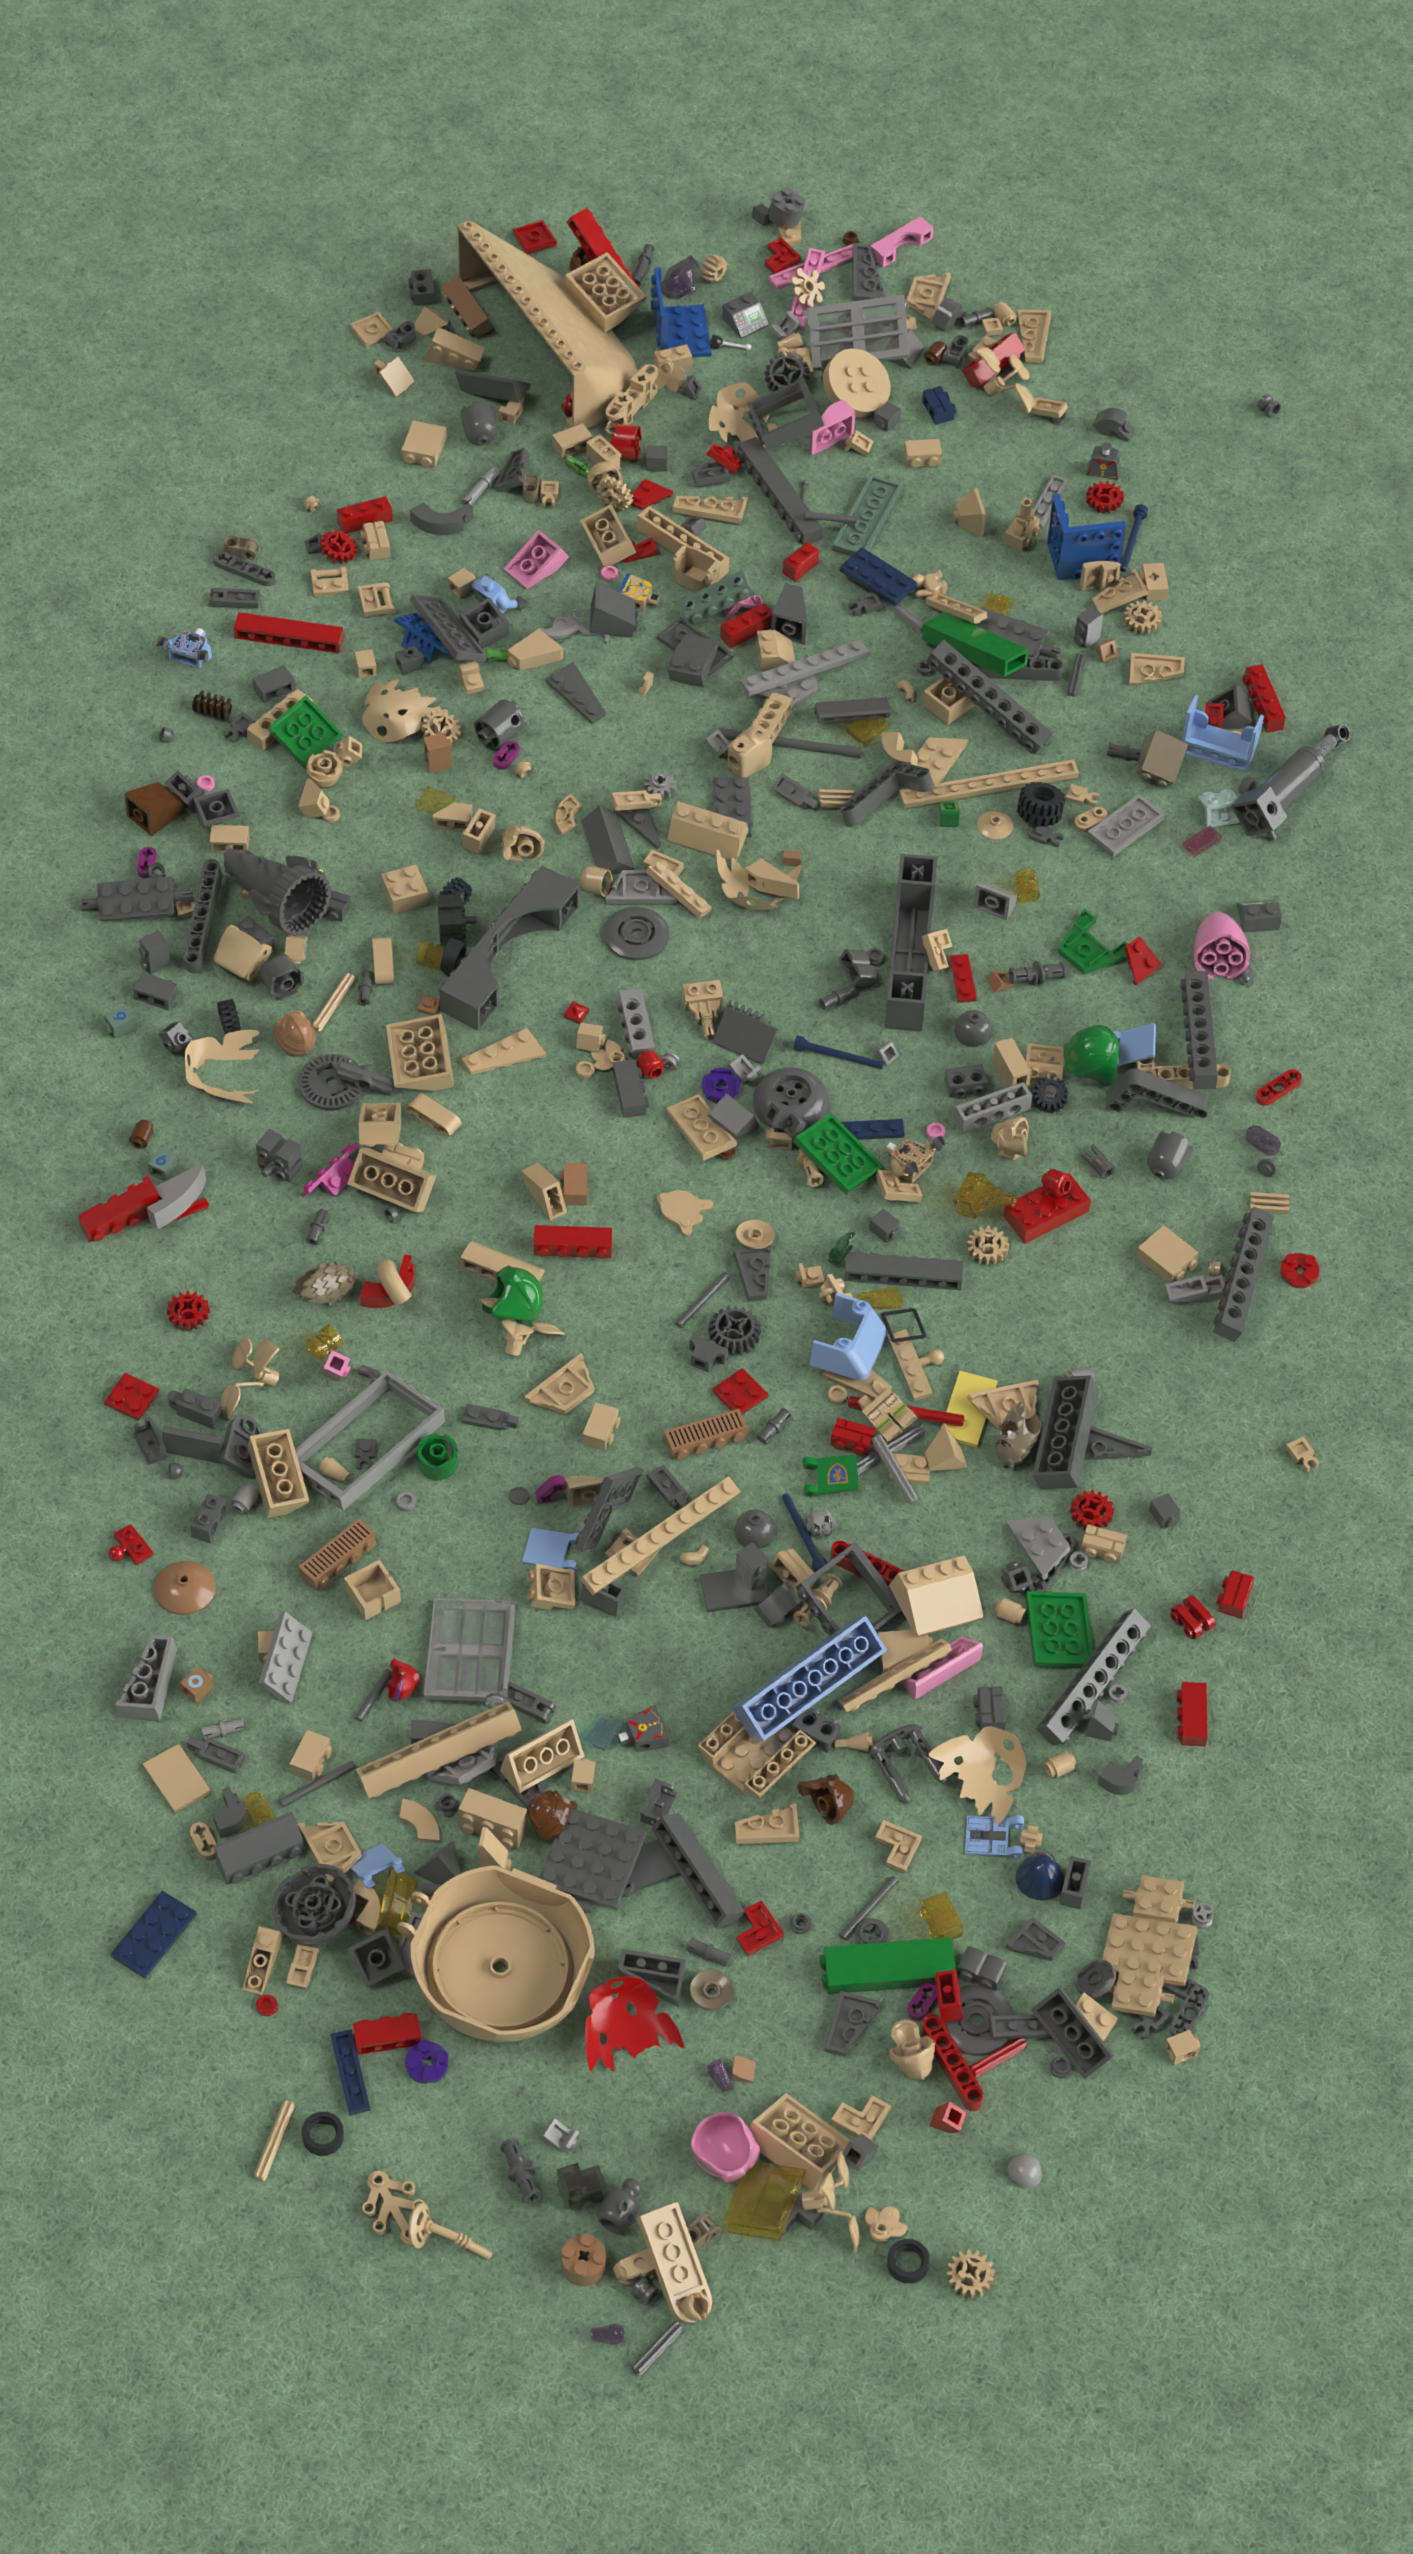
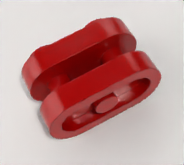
(1193, 1617)

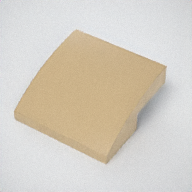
(1099, 574)

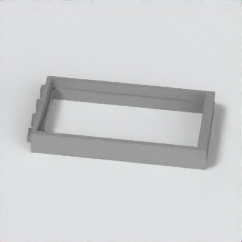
(345, 1416)

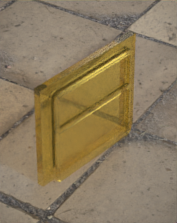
(763, 2201)

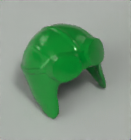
(1093, 1054)
(518, 1295)

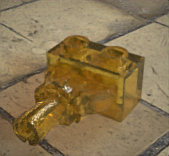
(978, 1194)

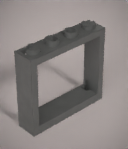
(780, 399)
(869, 1574)

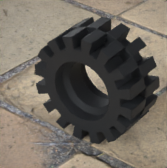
(228, 1016)

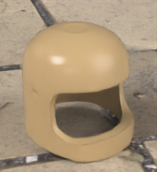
(592, 878)

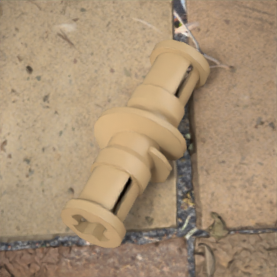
(810, 1169)
(823, 1594)

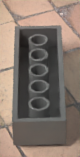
(1065, 1432)

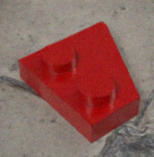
(648, 494)
(1141, 959)

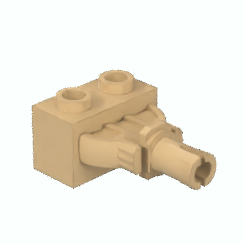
(1023, 527)
(703, 1000)

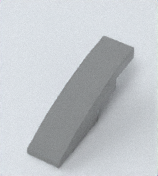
(1196, 1289)

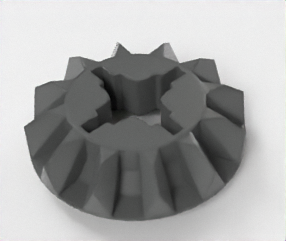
(867, 1926)

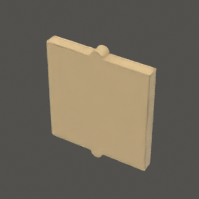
(396, 376)

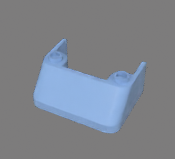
(1218, 744)
(856, 1356)

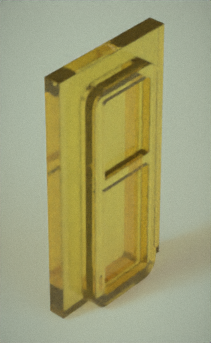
(397, 1900)

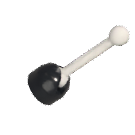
(717, 342)

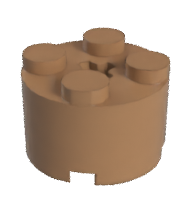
(585, 2248)

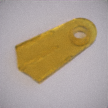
(884, 1298)

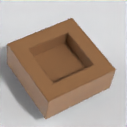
(428, 1005)

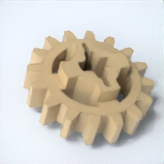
(614, 493)
(1143, 617)
(432, 724)
(987, 1245)
(973, 2264)

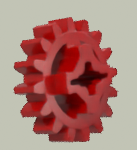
(1104, 497)
(338, 546)
(188, 1308)
(1093, 1507)

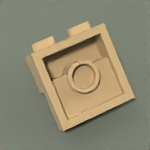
(1045, 1061)
(551, 1587)

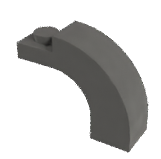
(440, 523)

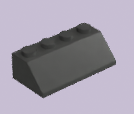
(259, 1848)

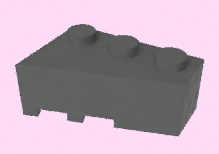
(660, 1972)

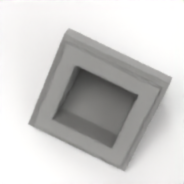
(887, 1053)

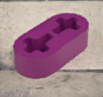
(503, 753)
(142, 862)
(550, 1489)
(919, 1999)

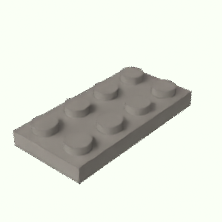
(1126, 825)
(285, 1657)

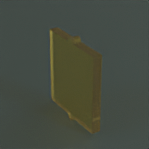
(434, 800)

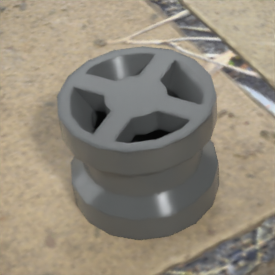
(644, 2291)

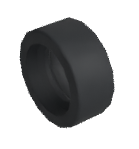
(452, 955)
(322, 2149)
(908, 2277)

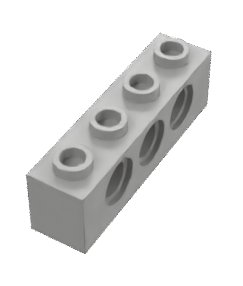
(636, 1022)
(993, 1107)

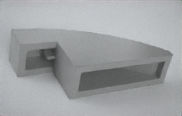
(176, 1196)

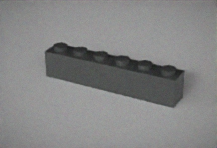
(904, 1271)
(697, 1870)

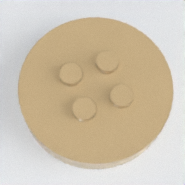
(858, 380)

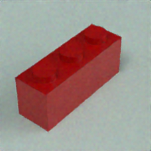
(355, 516)
(746, 625)
(1192, 1714)
(386, 2033)

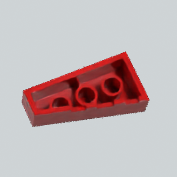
(119, 1211)

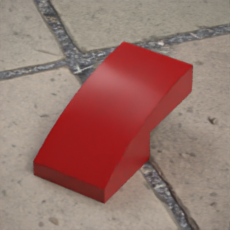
(643, 550)

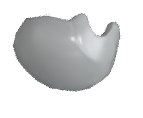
(1025, 2171)

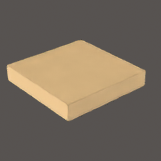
(371, 329)

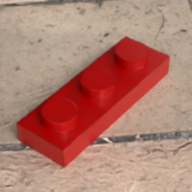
(963, 978)

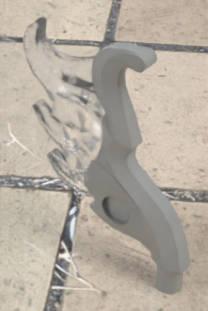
(572, 624)

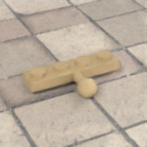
(912, 1365)

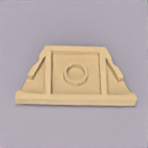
(928, 293)
(940, 755)
(564, 1388)
(998, 1401)
(331, 1845)

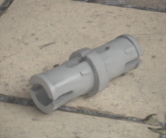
(223, 1728)

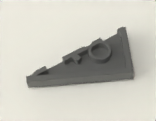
(642, 823)
(1108, 1445)

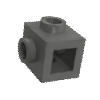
(175, 1037)
(1022, 1578)

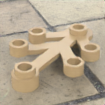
(390, 2203)

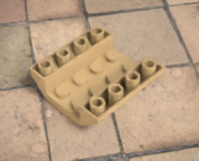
(750, 1765)

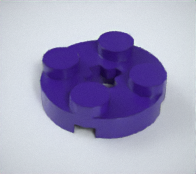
(717, 1076)
(426, 2050)

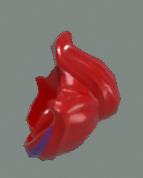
(403, 1680)

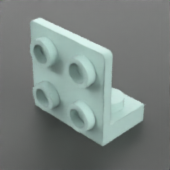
(1218, 808)

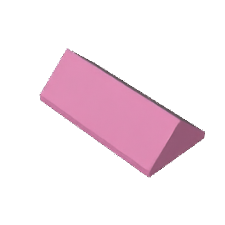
(963, 1655)

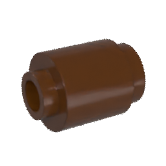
(935, 353)
(141, 1134)

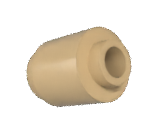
(1005, 314)
(1010, 1611)
(1060, 1764)

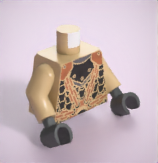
(912, 1158)

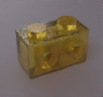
(941, 1917)

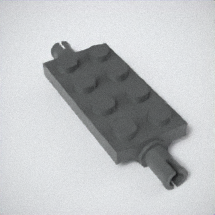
(1019, 632)
(136, 898)

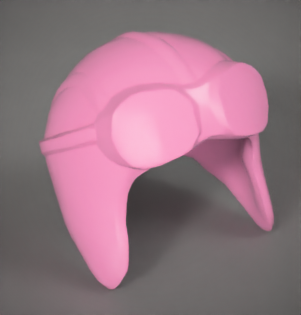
(724, 2146)

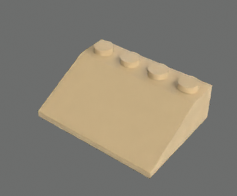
(604, 291)
(420, 1054)
(938, 1596)
(798, 2139)

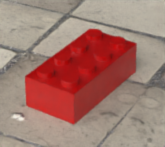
(1043, 1212)

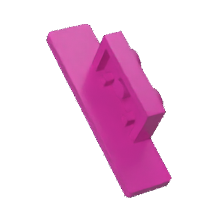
(336, 1175)

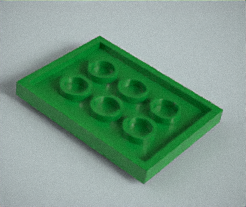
(838, 1153)
(1059, 1629)

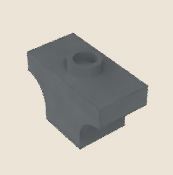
(706, 1353)

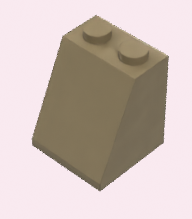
(1161, 758)

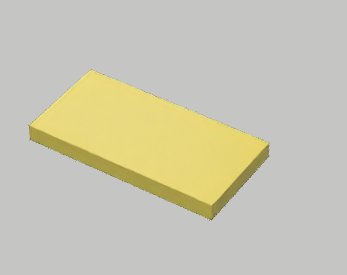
(974, 1420)

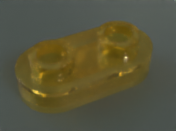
(260, 1812)

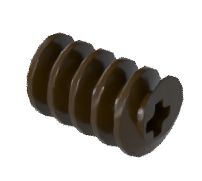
(212, 706)

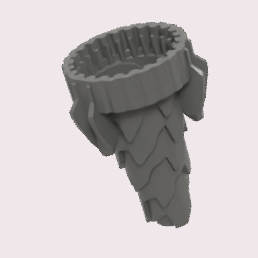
(290, 895)

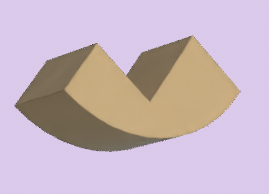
(893, 745)
(369, 1917)

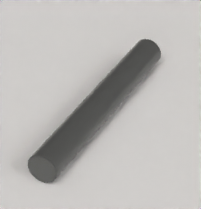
(829, 517)
(373, 1695)

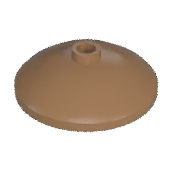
(188, 1596)

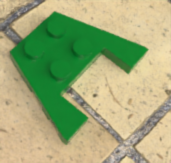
(1085, 951)

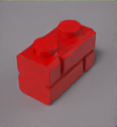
(800, 562)
(852, 1437)
(1236, 1594)
(948, 1996)

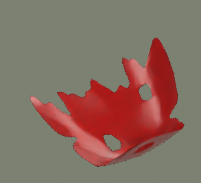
(620, 2026)

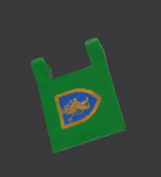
(834, 1474)

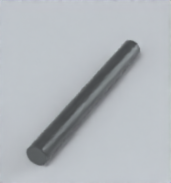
(702, 1300)
(317, 1783)
(868, 1907)

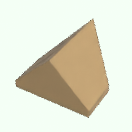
(429, 321)
(944, 1452)

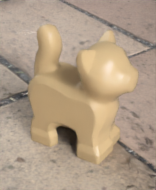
(931, 583)

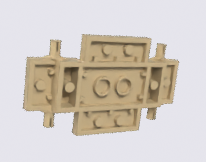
(1149, 1946)

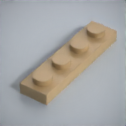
(956, 608)
(678, 889)

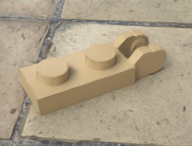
(1046, 407)

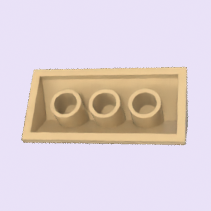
(542, 1756)

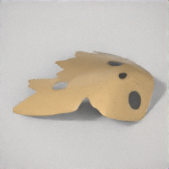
(733, 418)
(397, 725)
(737, 883)
(210, 1048)
(979, 1765)

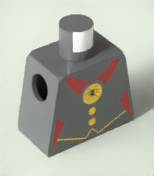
(1104, 462)
(645, 1731)

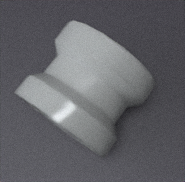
(1206, 1912)

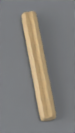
(333, 1002)
(274, 2140)

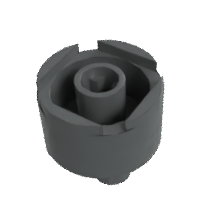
(786, 208)
(281, 976)

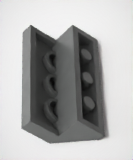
(852, 710)

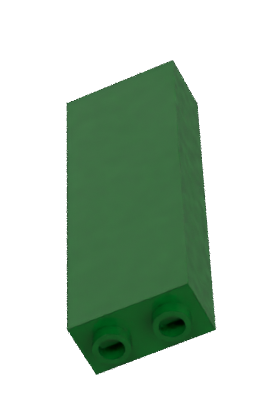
(976, 644)
(885, 1965)

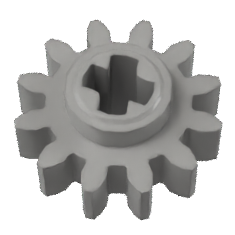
(660, 784)

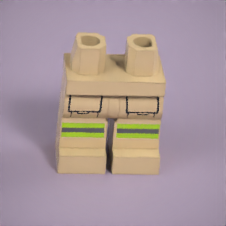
(882, 1407)

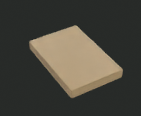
(176, 1778)

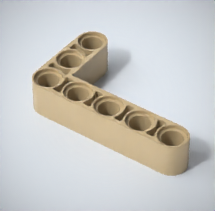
(1180, 1074)

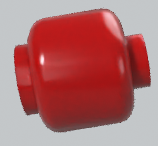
(650, 1064)
(1056, 1182)

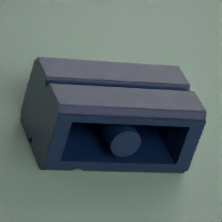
(938, 405)

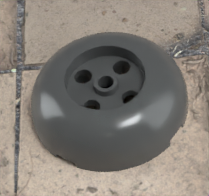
(786, 1081)
(307, 1894)

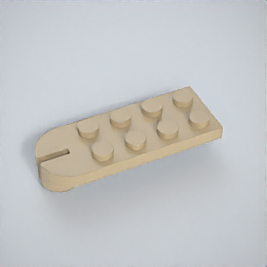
(676, 2263)

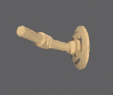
(426, 2226)

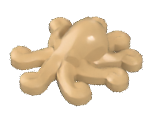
(807, 287)

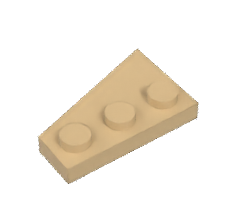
(862, 1387)

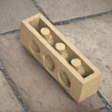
(773, 714)
(258, 733)

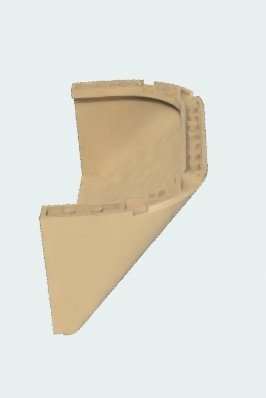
(593, 357)

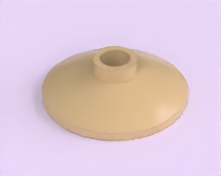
(992, 829)
(755, 1234)

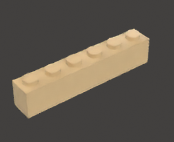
(673, 536)

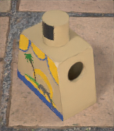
(639, 590)

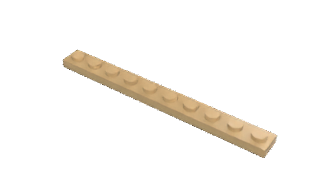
(990, 783)
(660, 1535)

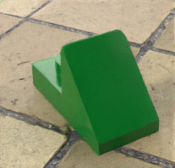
(949, 814)

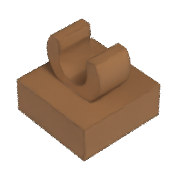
(1107, 650)

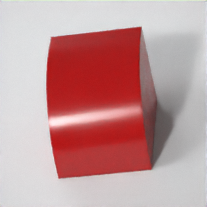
(948, 2118)

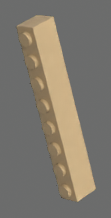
(438, 1749)

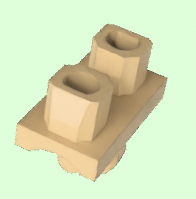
(830, 1288)

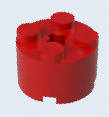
(627, 441)

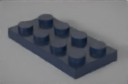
(878, 576)
(153, 1934)

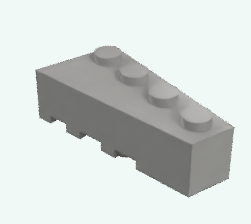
(148, 1687)

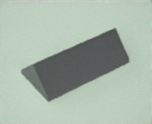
(491, 386)
(607, 841)
(1072, 2032)

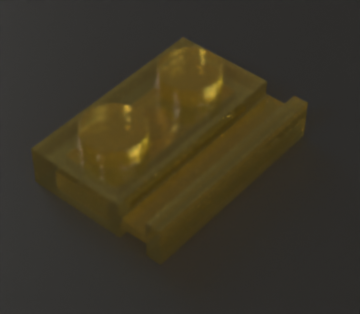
(998, 603)
(867, 730)

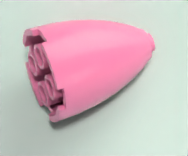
(1216, 938)

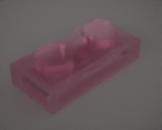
(1202, 841)

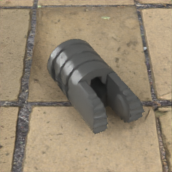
(1099, 1163)

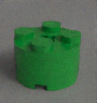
(437, 1456)

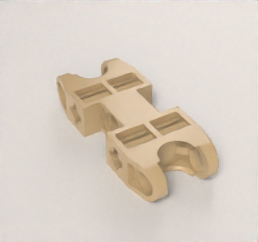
(635, 397)

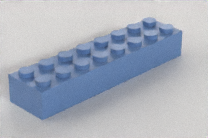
(809, 1679)

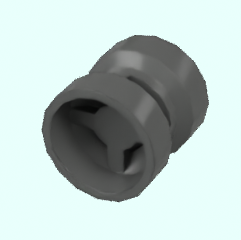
(1268, 405)

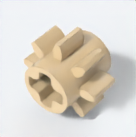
(1031, 1839)

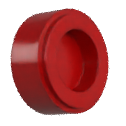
(266, 2005)

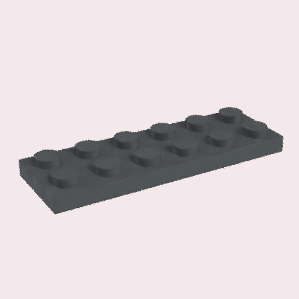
(448, 628)

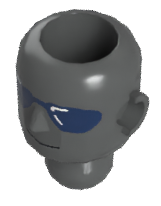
(620, 2207)

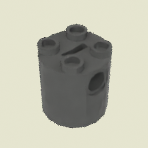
(499, 724)

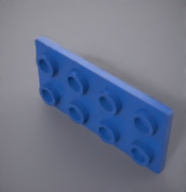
(420, 635)

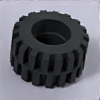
(1040, 804)

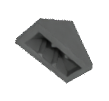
(440, 1866)

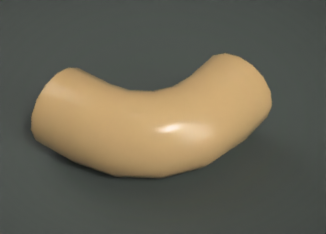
(392, 1282)

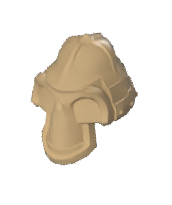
(520, 842)
(1011, 1137)
(912, 2053)

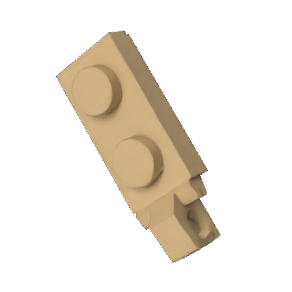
(635, 800)

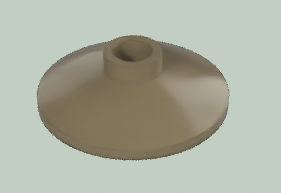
(715, 1981)

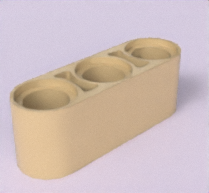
(383, 961)
(434, 1114)

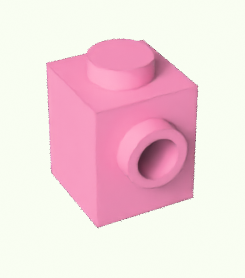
(336, 1366)

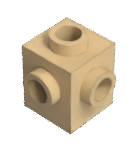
(348, 751)

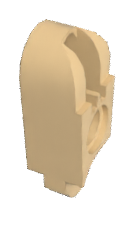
(634, 2268)

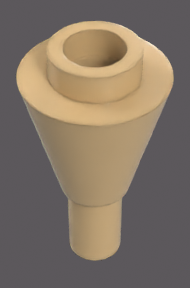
(859, 1742)

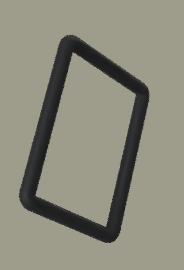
(884, 1314)

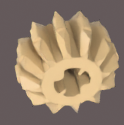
(713, 268)

